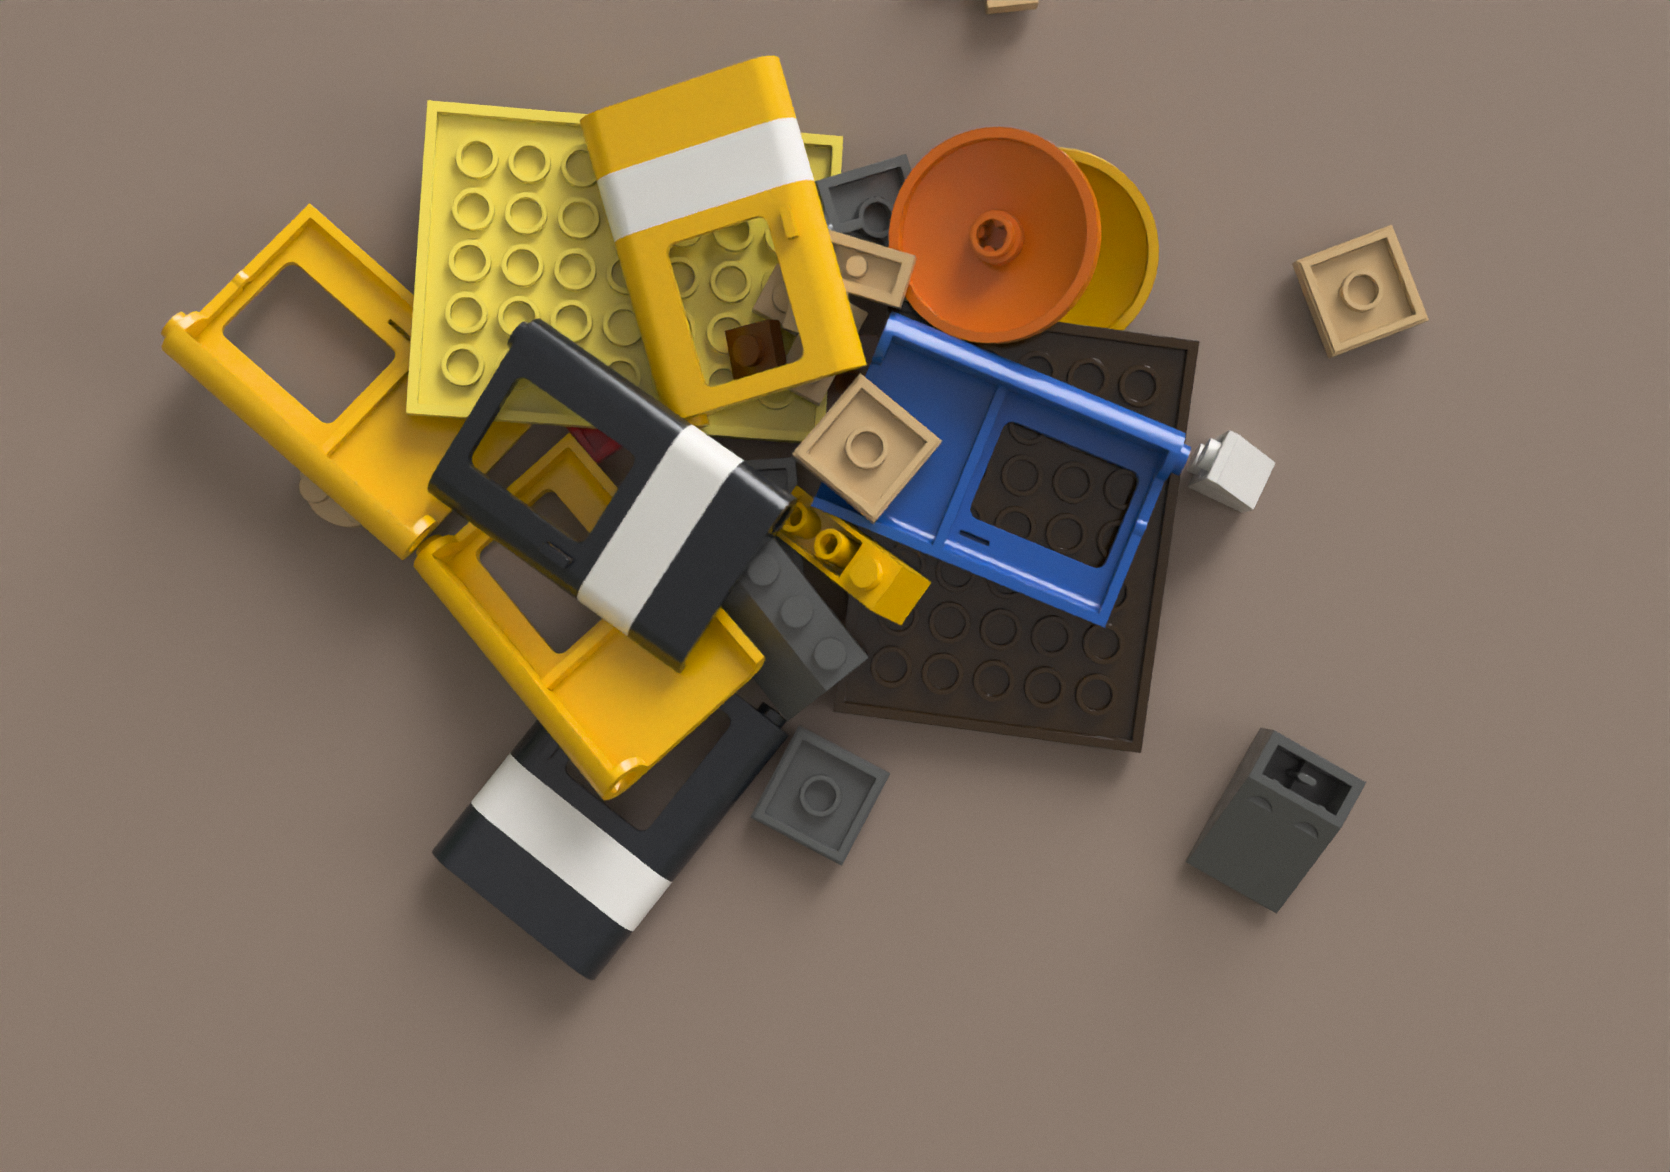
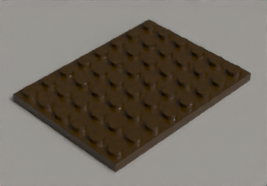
(1002, 659)

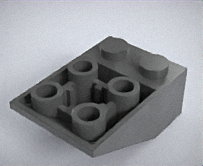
(1274, 819)

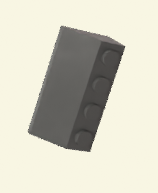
(793, 629)

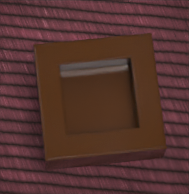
(755, 348)

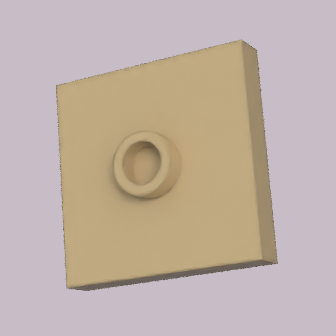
(1360, 291)
(866, 448)

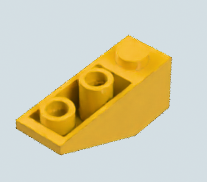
(853, 560)

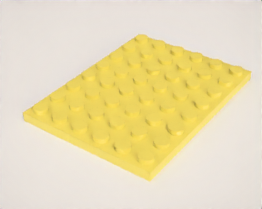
(523, 235)

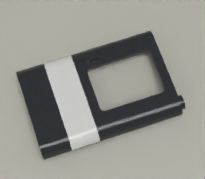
(671, 531)
(572, 863)

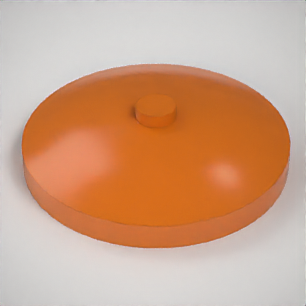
(997, 235)

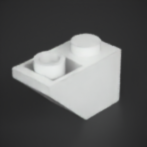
(1230, 471)

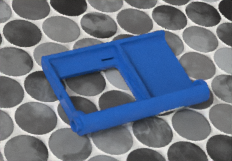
(966, 402)

